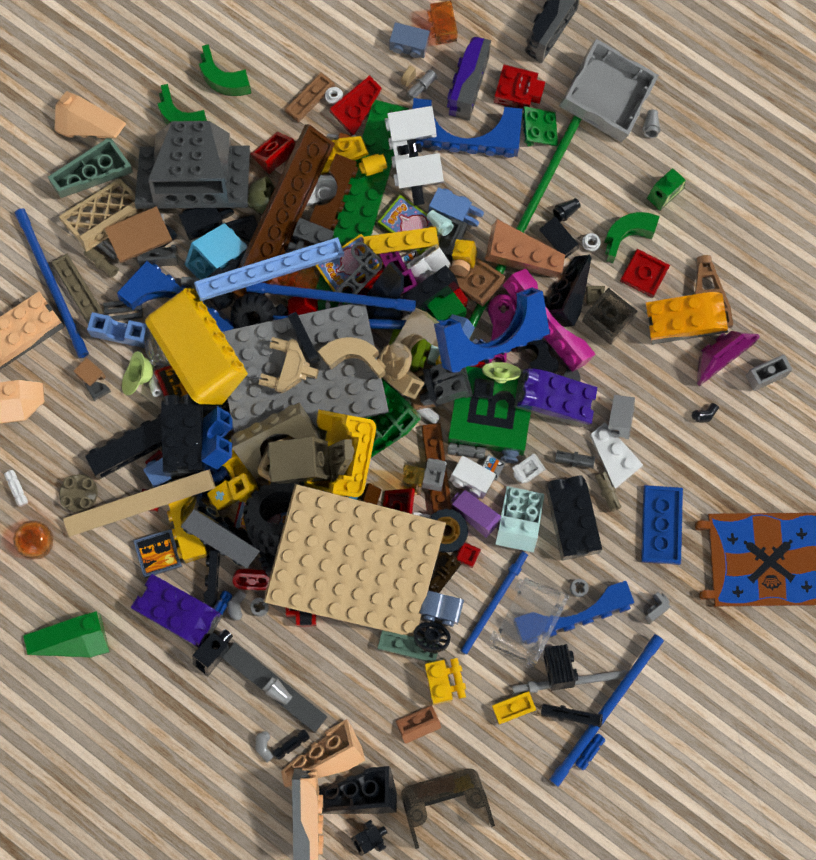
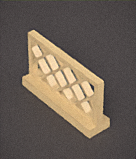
(96, 232)

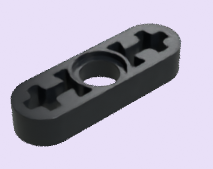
(303, 338)

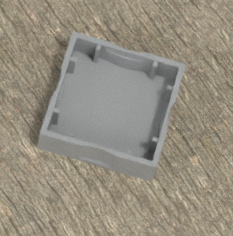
(608, 90)

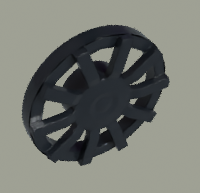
(431, 637)

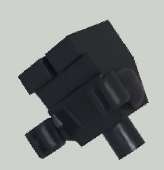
(369, 838)

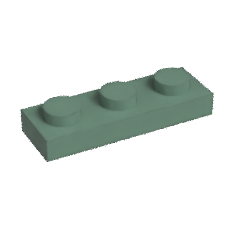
(404, 646)

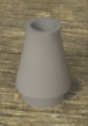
(651, 126)
(277, 691)

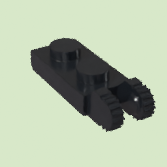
(212, 578)

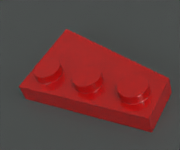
(356, 105)

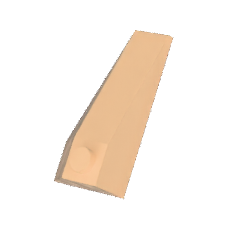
(333, 754)

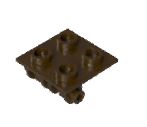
(444, 569)

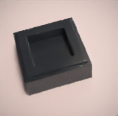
(483, 389)

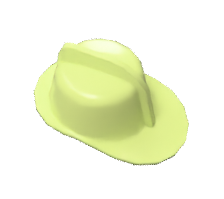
(137, 373)

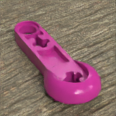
(501, 320)

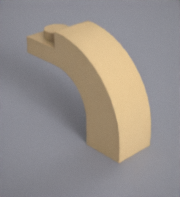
(350, 347)

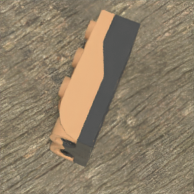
(26, 328)
(306, 813)

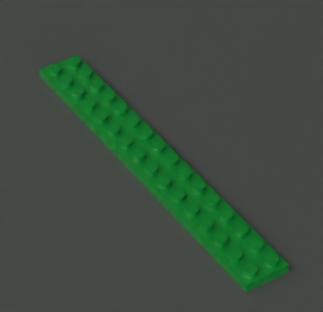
(366, 192)

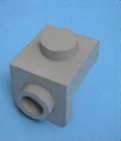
(434, 474)

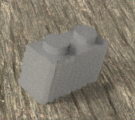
(769, 372)

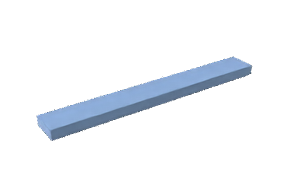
(268, 269)

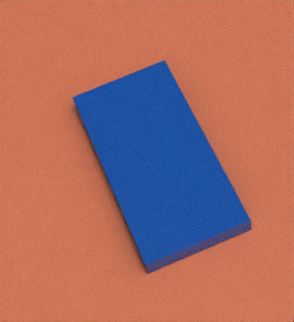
(662, 525)

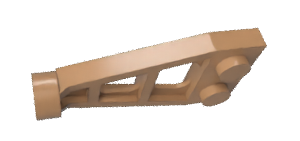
(704, 272)

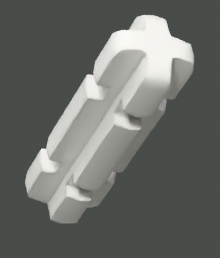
(16, 488)

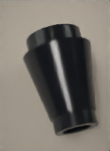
(566, 209)

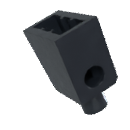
(206, 657)

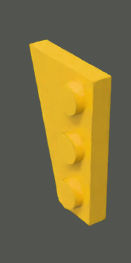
(349, 147)

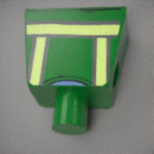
(669, 186)

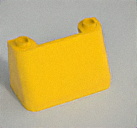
(362, 434)

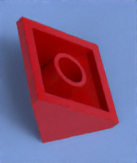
(274, 152)
(400, 499)

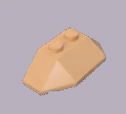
(19, 400)

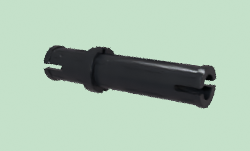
(563, 713)

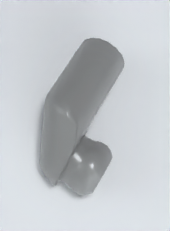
(261, 746)

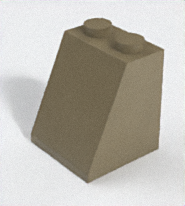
(299, 460)

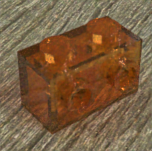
(443, 22)

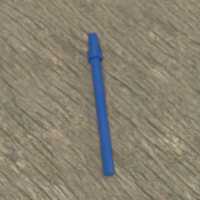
(514, 570)

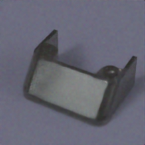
(440, 789)

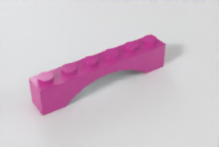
(570, 348)

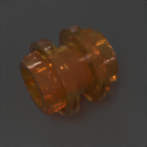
(303, 279)

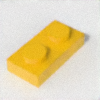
(513, 708)

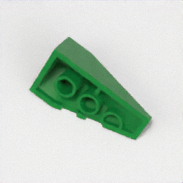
(75, 637)

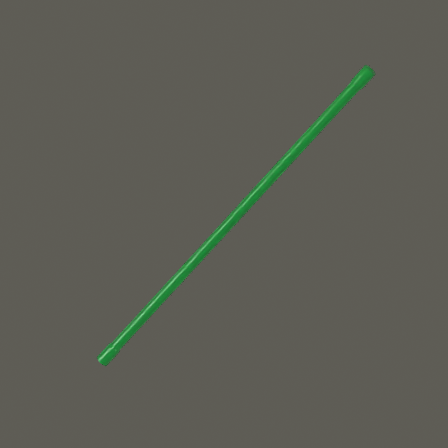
(538, 194)

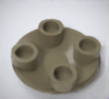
(78, 493)

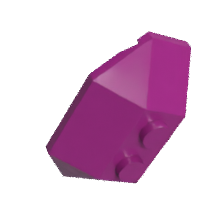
(723, 352)

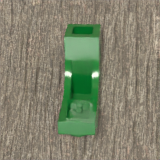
(223, 82)
(171, 113)
(636, 223)

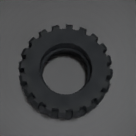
(260, 508)

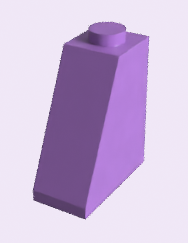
(476, 513)

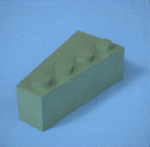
(91, 169)

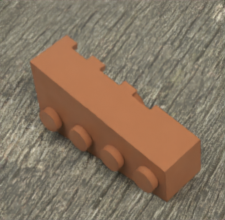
(520, 251)

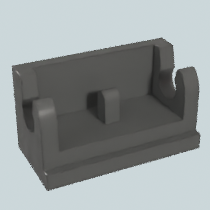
(447, 242)
(161, 256)

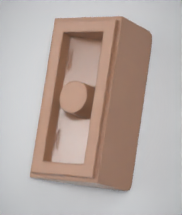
(418, 724)

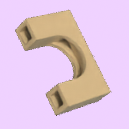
(417, 327)

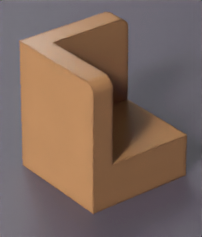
(88, 372)

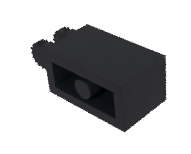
(202, 220)

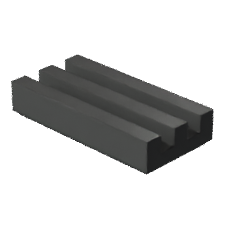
(119, 310)

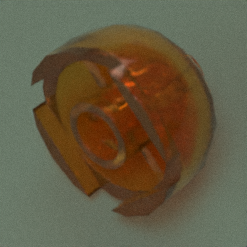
(33, 540)

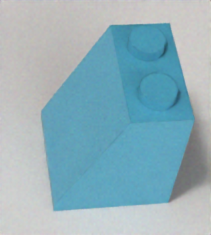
(214, 251)

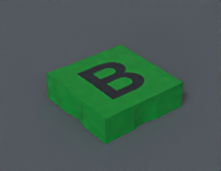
(488, 422)

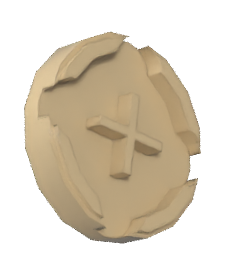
(396, 359)

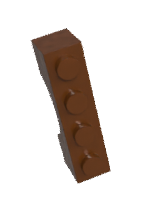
(342, 171)

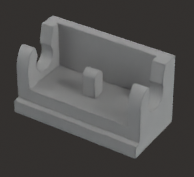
(621, 416)

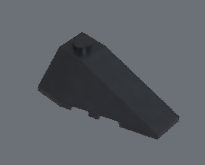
(388, 285)
(568, 294)

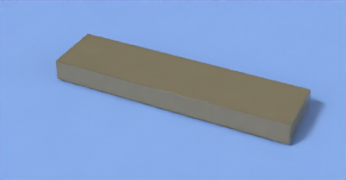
(76, 286)

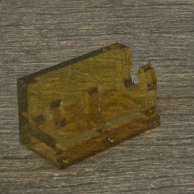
(414, 476)

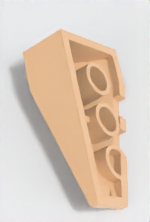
(85, 119)

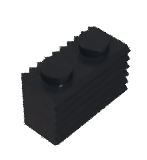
(559, 667)

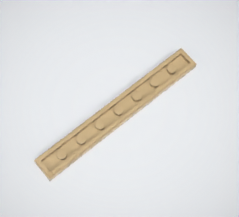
(139, 503)

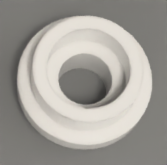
(333, 100)
(591, 237)

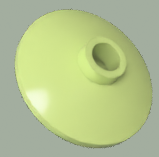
(501, 371)

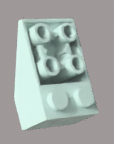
(520, 519)

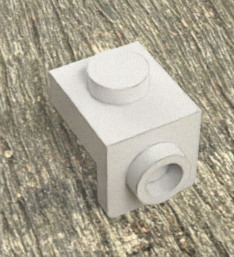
(528, 469)

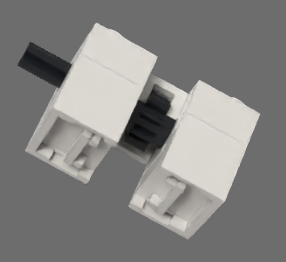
(413, 170)

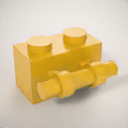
(439, 683)

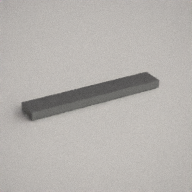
(260, 675)

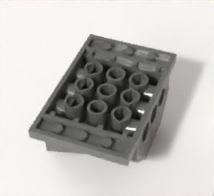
(192, 169)

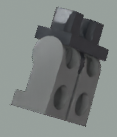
(444, 385)

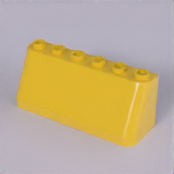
(196, 348)

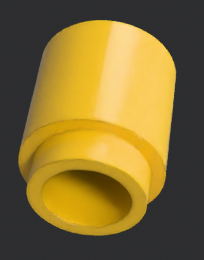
(372, 164)

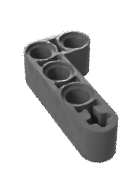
(363, 268)

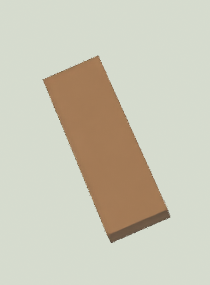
(309, 97)

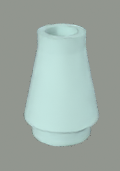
(442, 224)

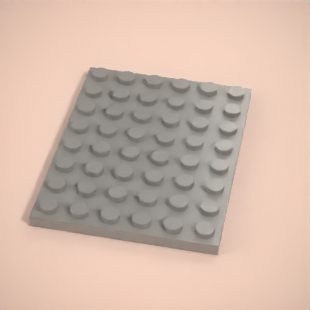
(346, 389)

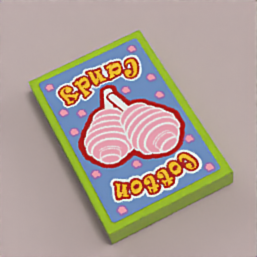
(403, 217)

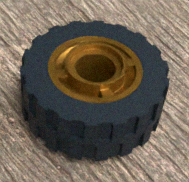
(459, 529)

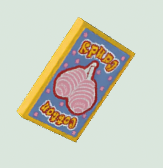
(339, 270)

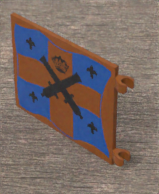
(762, 559)

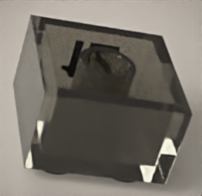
(609, 316)

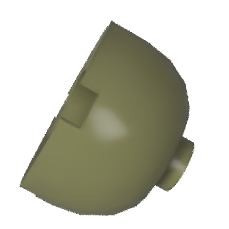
(260, 194)

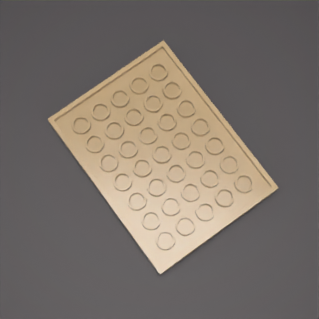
(354, 561)

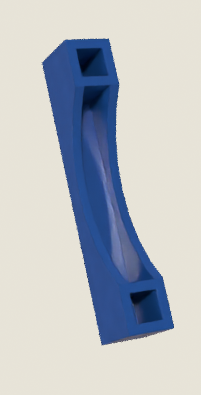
(614, 598)

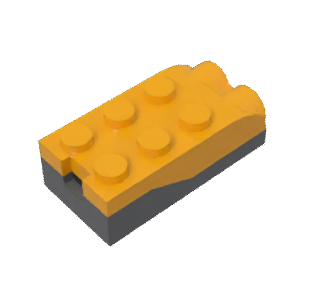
(686, 317)

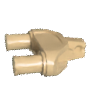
(294, 368)

